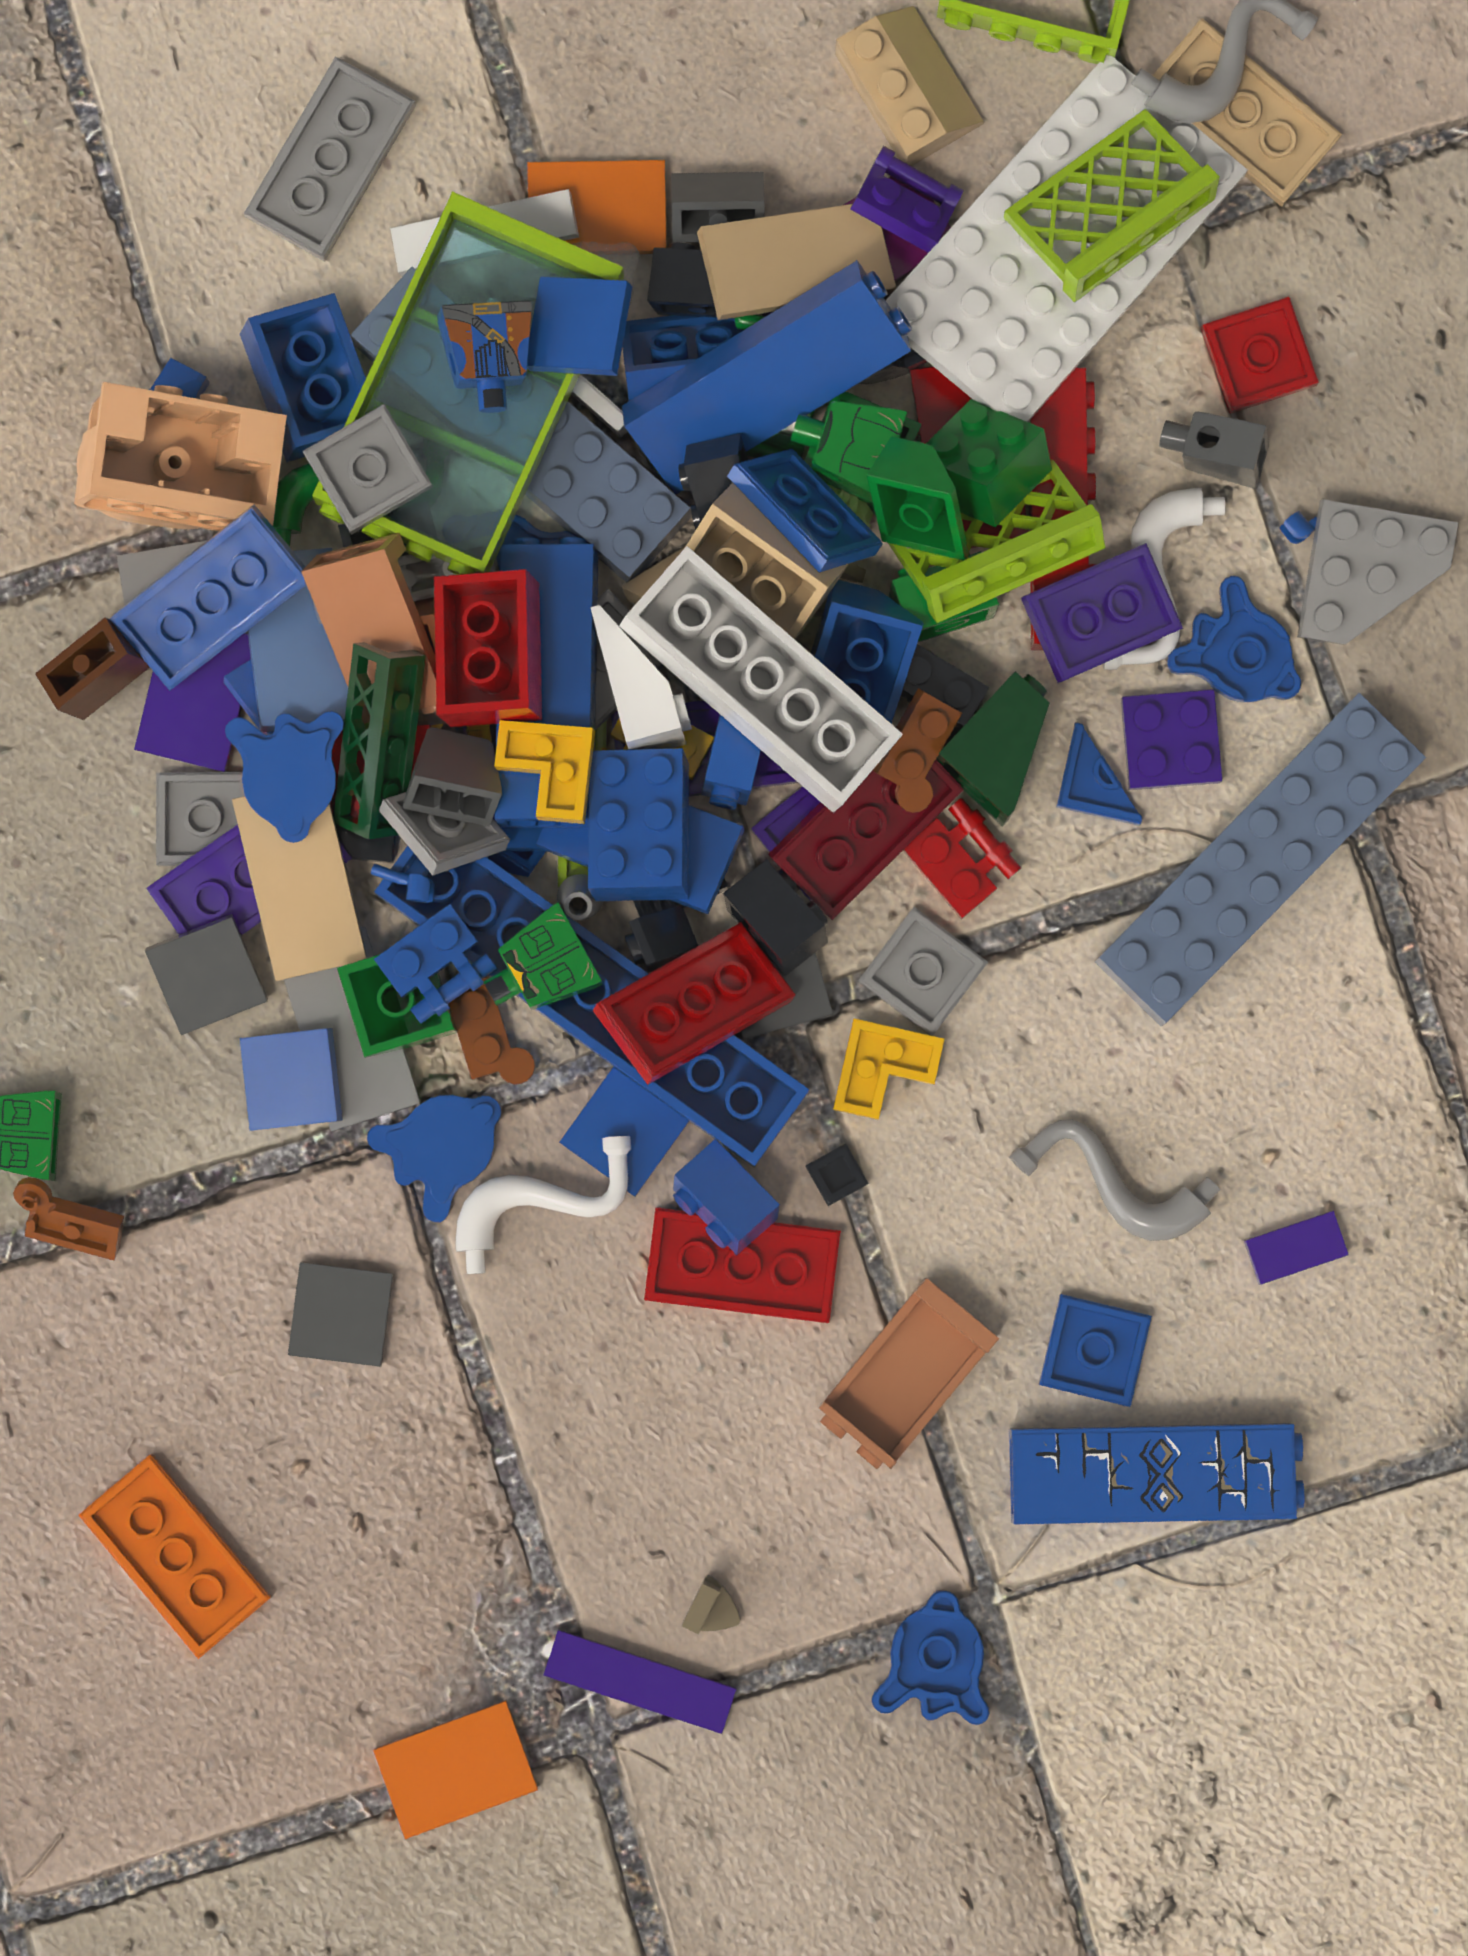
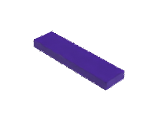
(640, 1681)

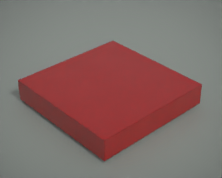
(1259, 355)

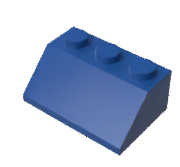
(666, 344)
(305, 369)
(867, 643)

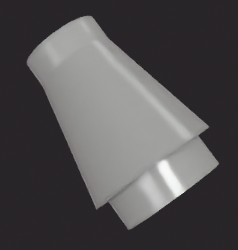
(577, 887)

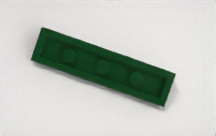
(388, 741)

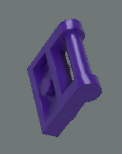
(901, 209)

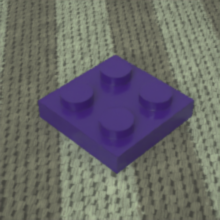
(1171, 740)

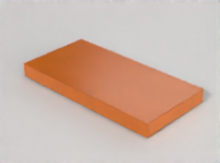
(175, 1556)

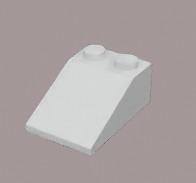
(643, 696)

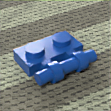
(428, 951)

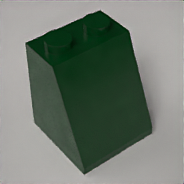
(997, 746)

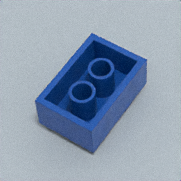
(638, 825)

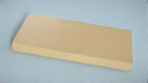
(1262, 125)
(776, 258)
(301, 894)

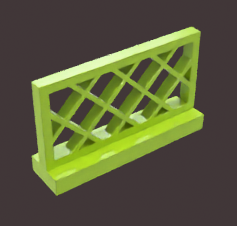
(1134, 235)
(1008, 561)

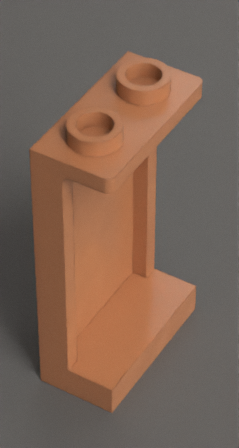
(368, 601)
(906, 1375)

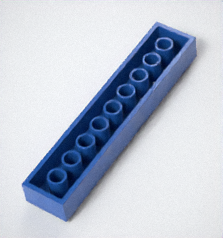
(723, 1091)

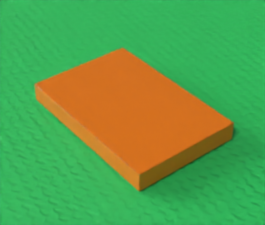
(610, 199)
(455, 1769)

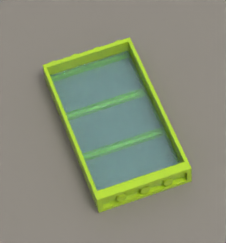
(472, 458)

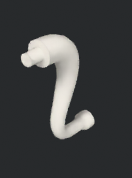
(1152, 527)
(501, 1193)

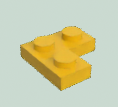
(560, 757)
(876, 1053)

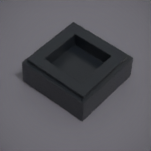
(836, 1174)

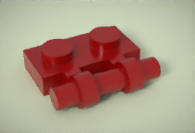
(951, 868)

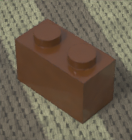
(91, 670)

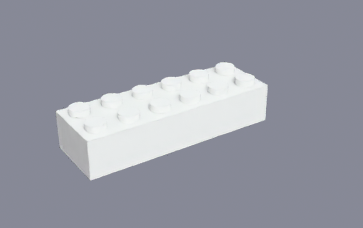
(760, 679)

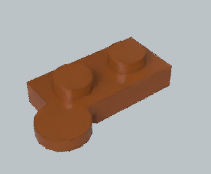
(924, 730)
(486, 1040)
(68, 1222)

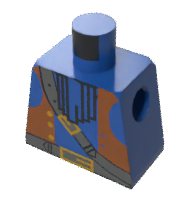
(487, 347)

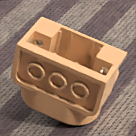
(177, 458)

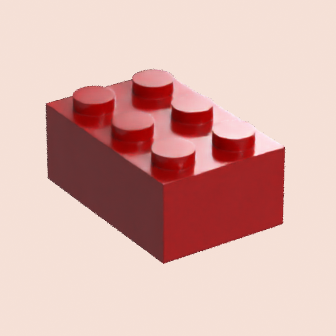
(487, 648)

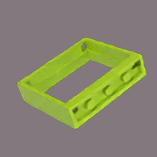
(1044, 35)

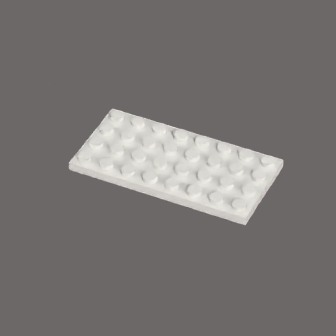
(988, 302)

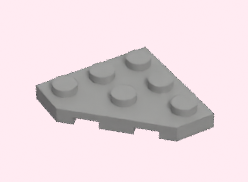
(1367, 566)

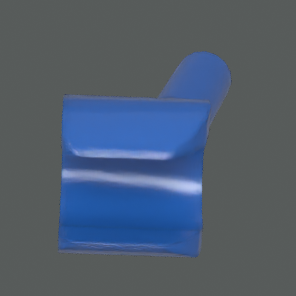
(1297, 527)
(418, 886)

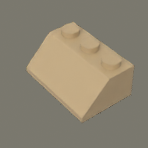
(907, 84)
(761, 561)

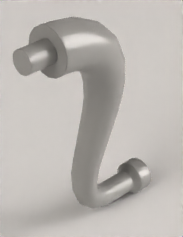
(1206, 100)
(1139, 1218)

